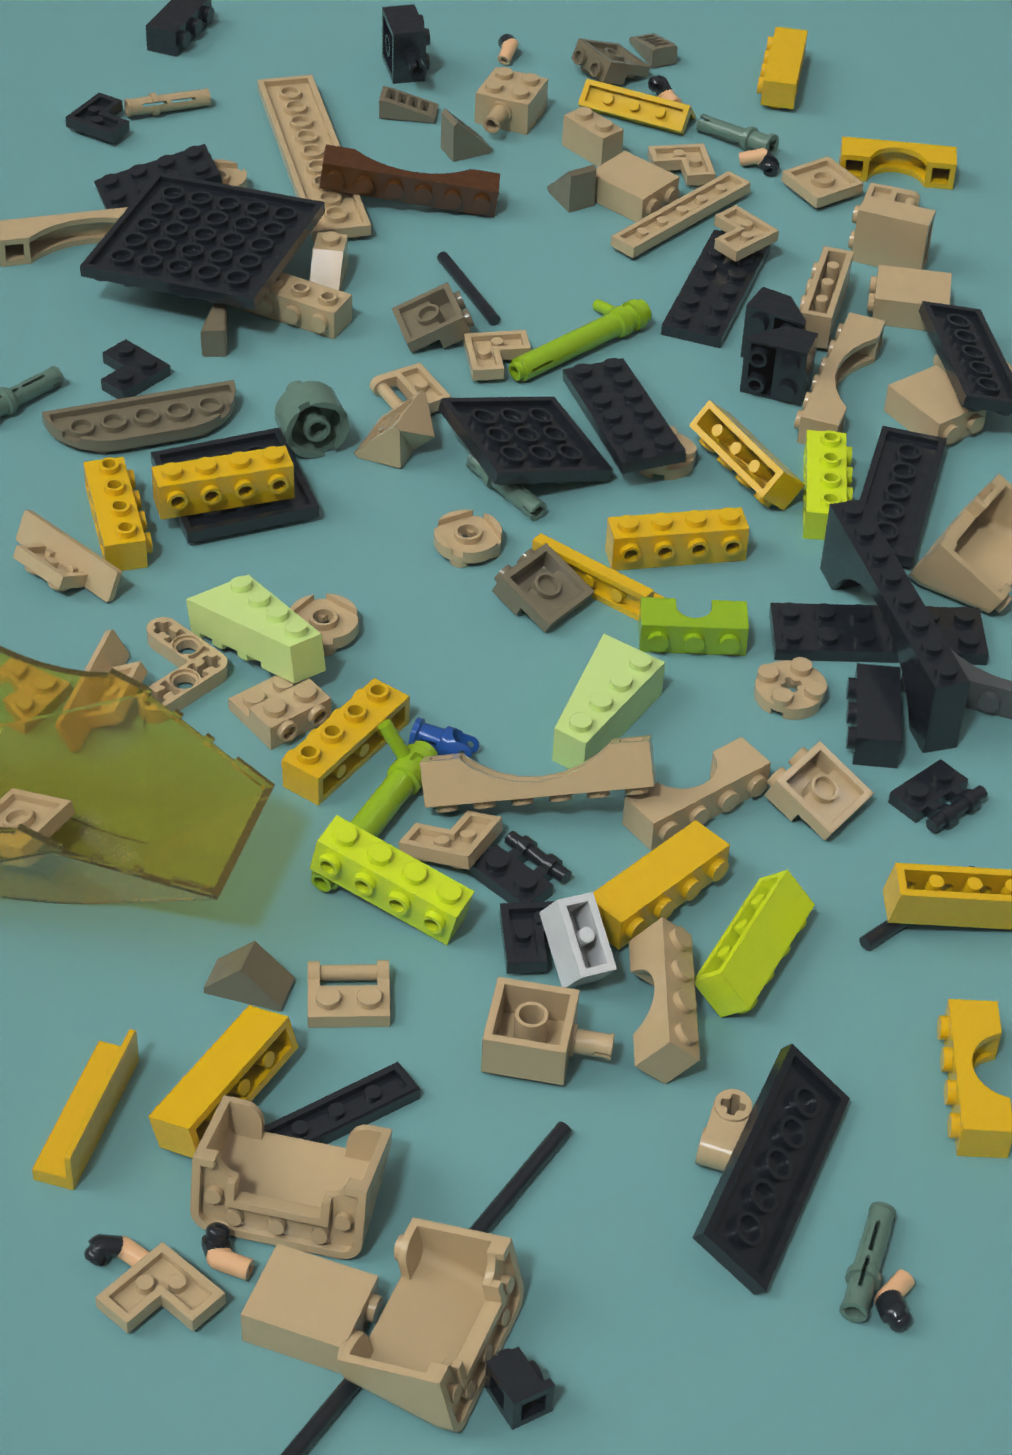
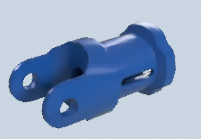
(444, 740)

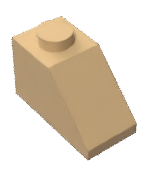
(329, 259)

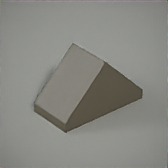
(460, 140)
(575, 188)
(251, 978)

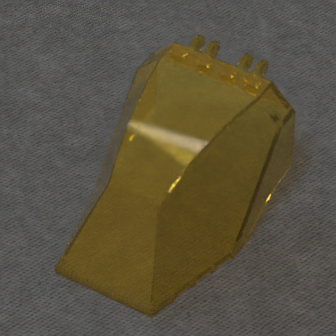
(150, 794)

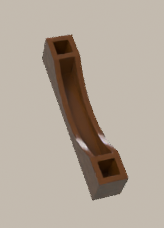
(463, 191)

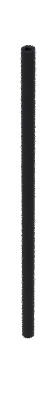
(486, 1221)

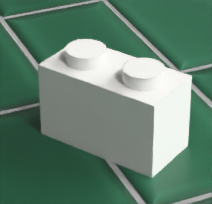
(577, 940)

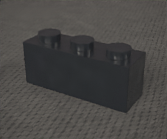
(178, 25)
(874, 715)

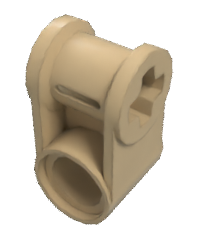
(723, 1128)

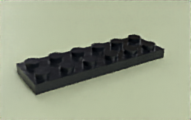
(712, 295)
(969, 356)
(623, 415)
(902, 486)
(862, 633)
(771, 1169)

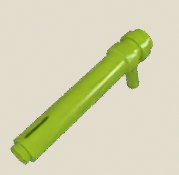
(616, 323)
(401, 782)

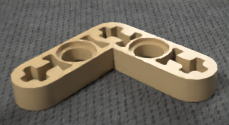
(203, 668)

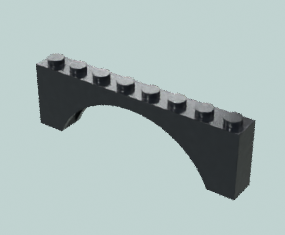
(933, 679)

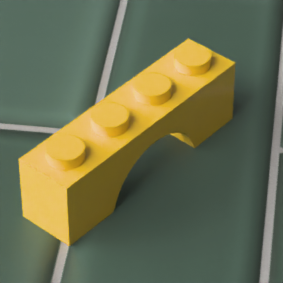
(928, 163)
(979, 1116)

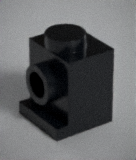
(518, 1387)

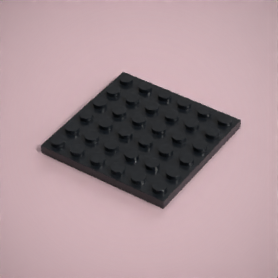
(203, 240)

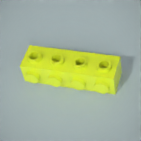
(825, 478)
(391, 879)
(754, 944)

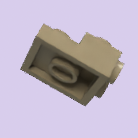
(608, 61)
(433, 317)
(542, 587)

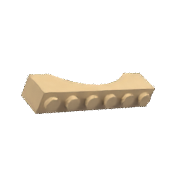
(35, 237)
(854, 347)
(460, 780)

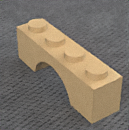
(735, 776)
(669, 1034)

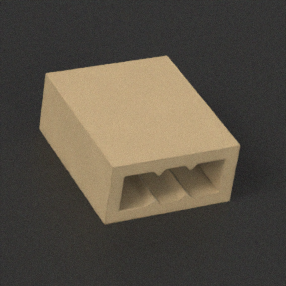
(634, 186)
(891, 233)
(899, 291)
(931, 407)
(309, 1306)

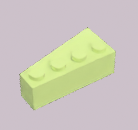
(258, 628)
(606, 700)

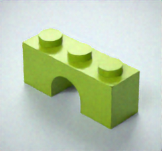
(669, 631)

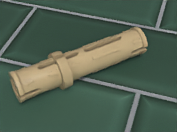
(135, 105)

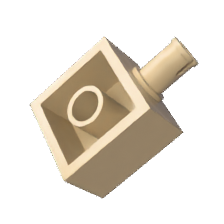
(510, 101)
(536, 1031)

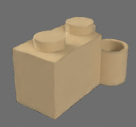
(591, 136)

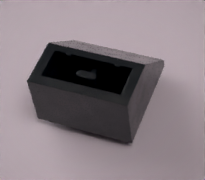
(770, 311)
(779, 364)

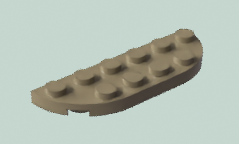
(143, 418)

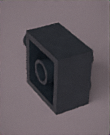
(404, 44)

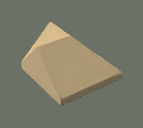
(398, 433)

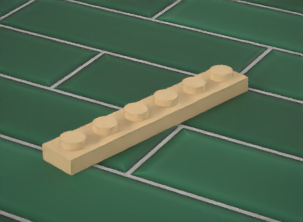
(680, 214)

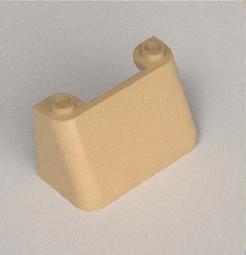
(974, 552)
(286, 1186)
(440, 1323)

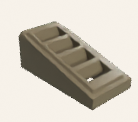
(655, 49)
(406, 107)
(215, 332)

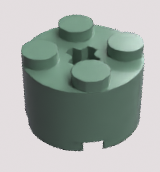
(311, 418)

